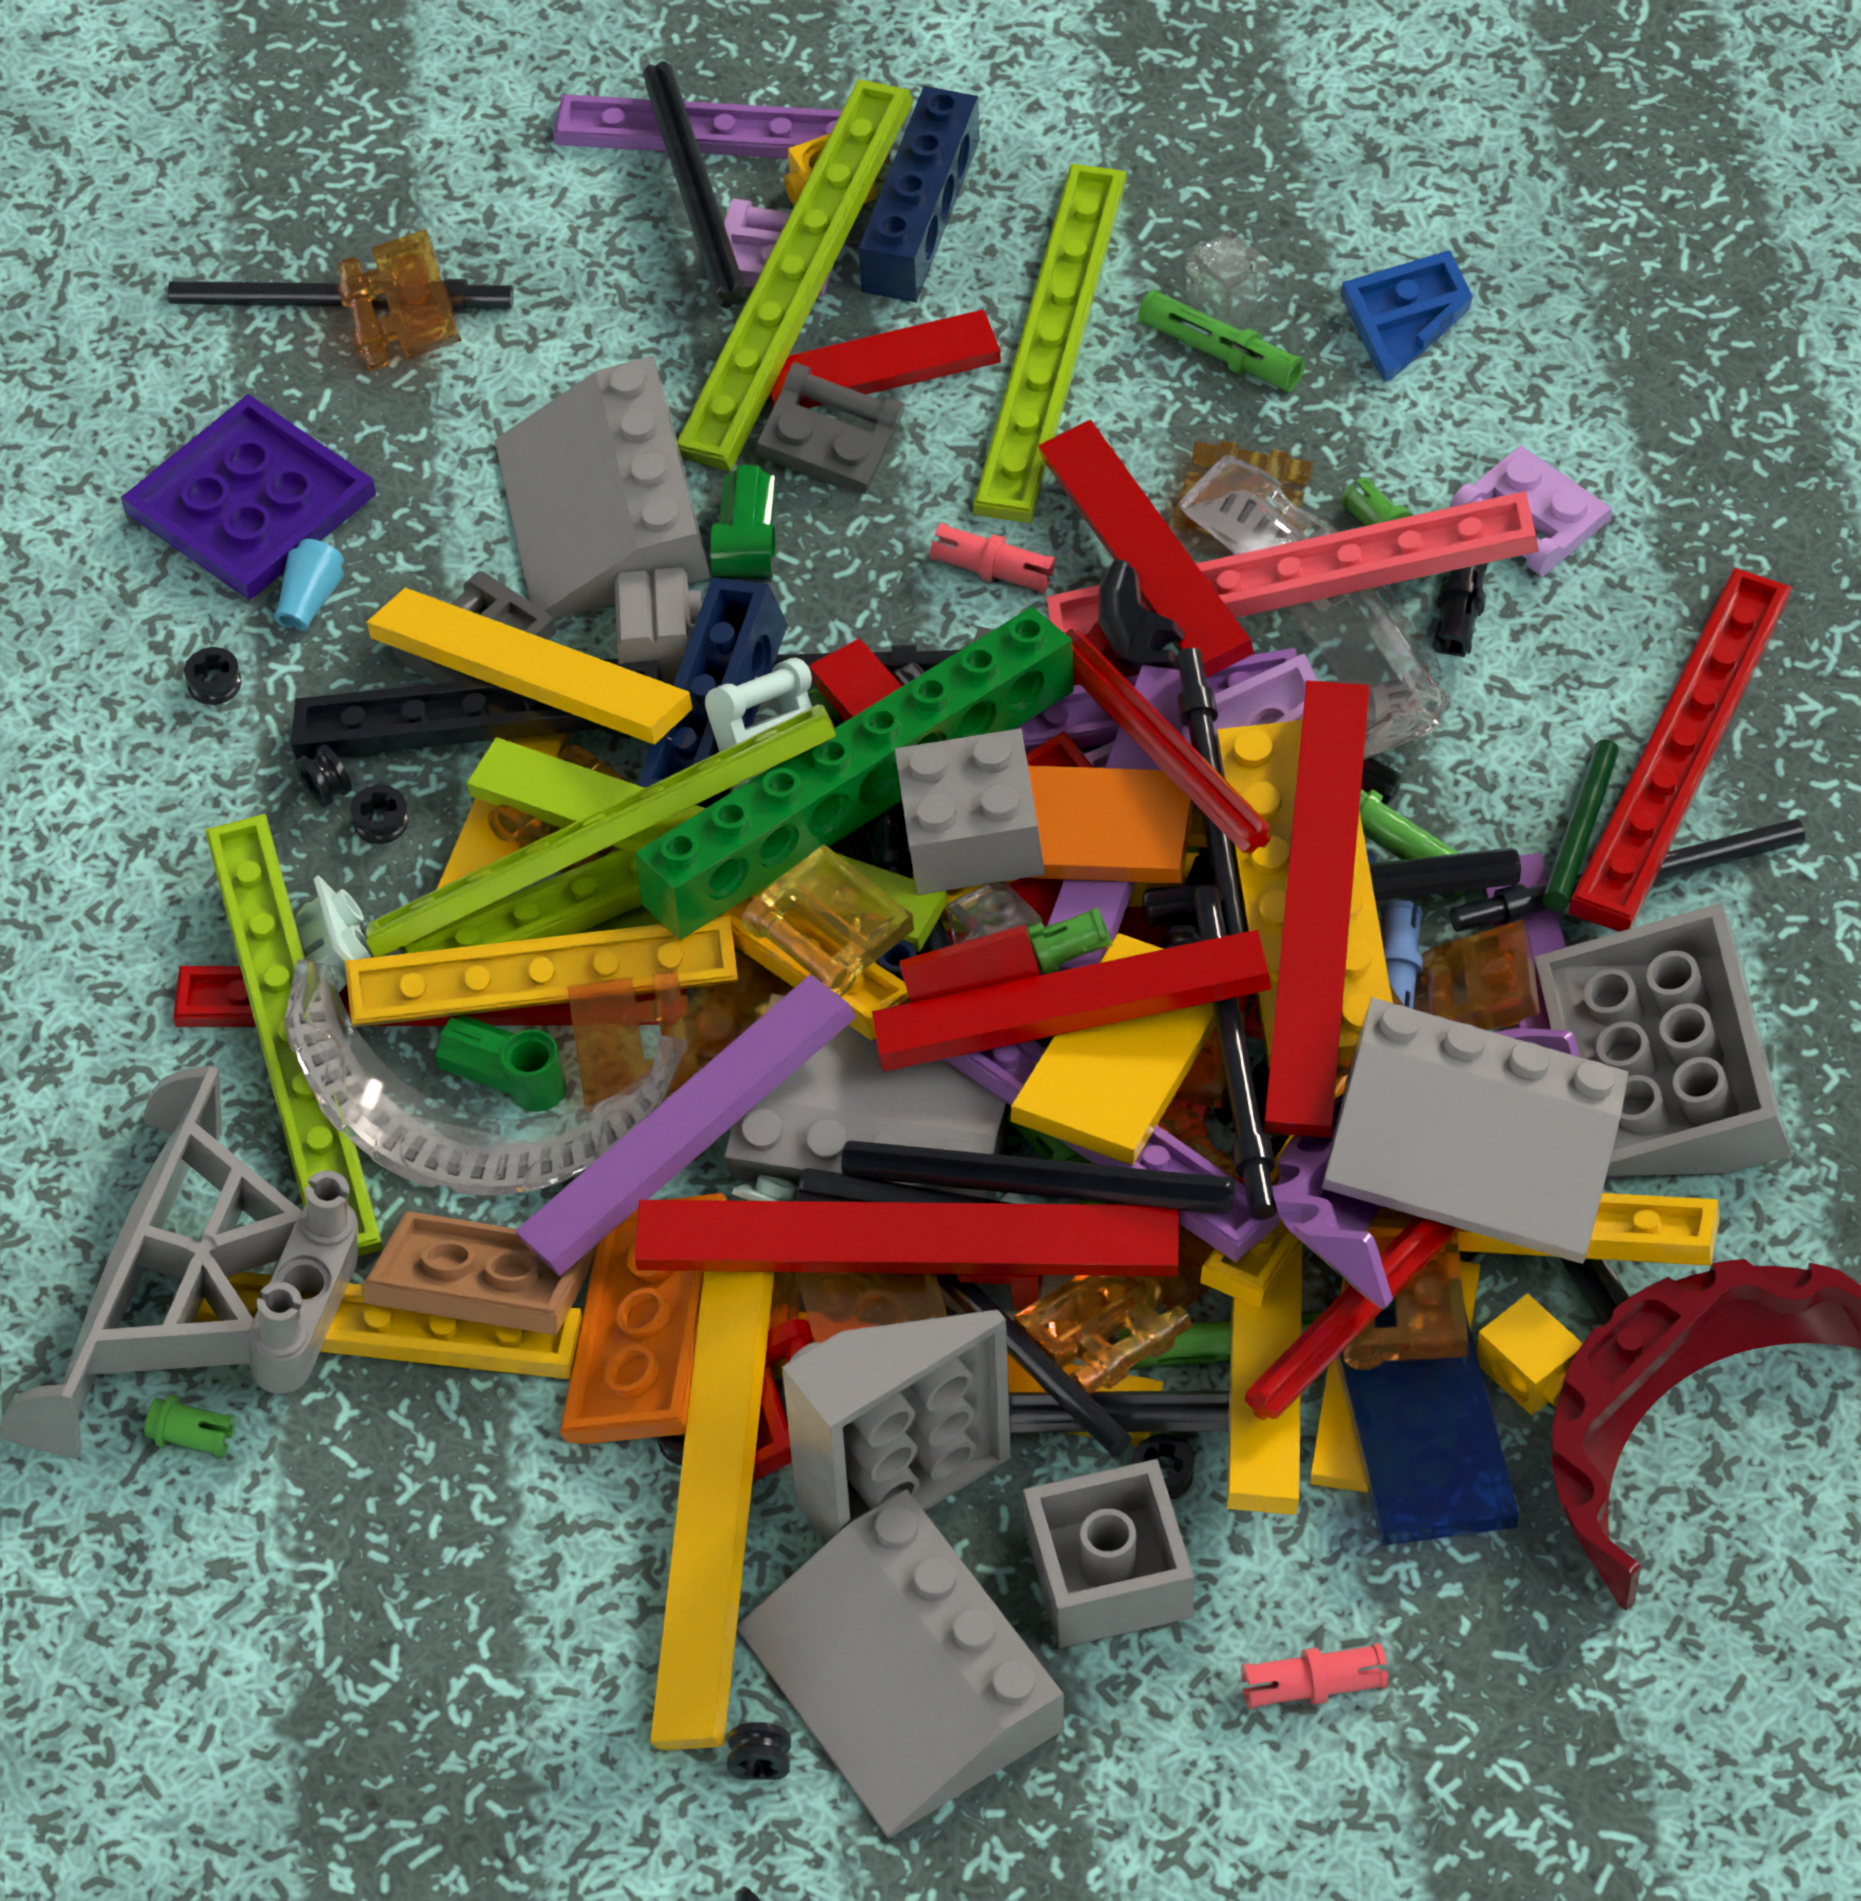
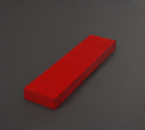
(900, 356)

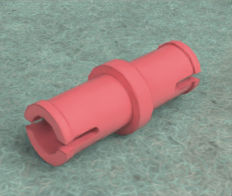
(992, 558)
(1314, 1676)

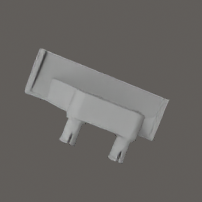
(283, 1340)

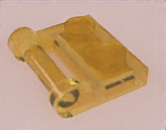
(841, 906)

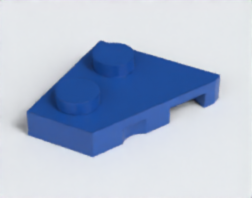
(1406, 308)

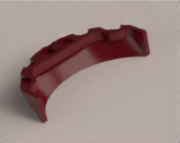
(1656, 1344)

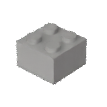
(969, 811)
(1108, 1553)

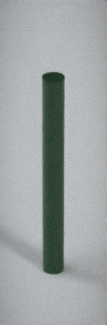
(1580, 826)

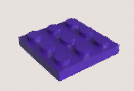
(247, 495)

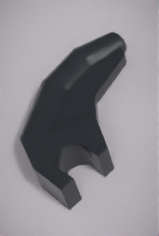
(1128, 627)

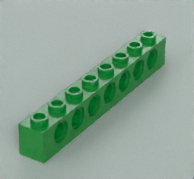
(850, 778)

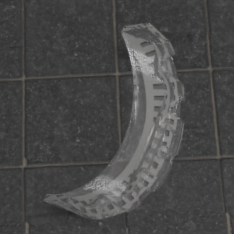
(1360, 633)
(438, 1142)

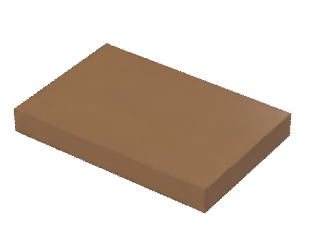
(472, 1275)

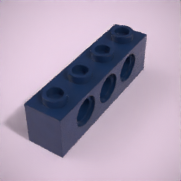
(919, 194)
(730, 644)

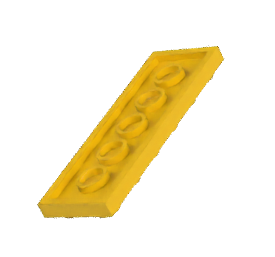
(1263, 770)

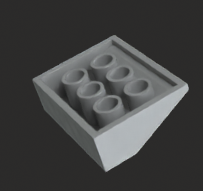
(599, 490)
(1683, 1023)
(848, 1097)
(1475, 1130)
(896, 1413)
(902, 1665)

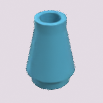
(308, 581)

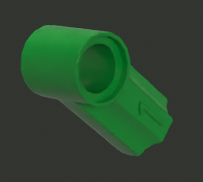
(745, 532)
(518, 1063)

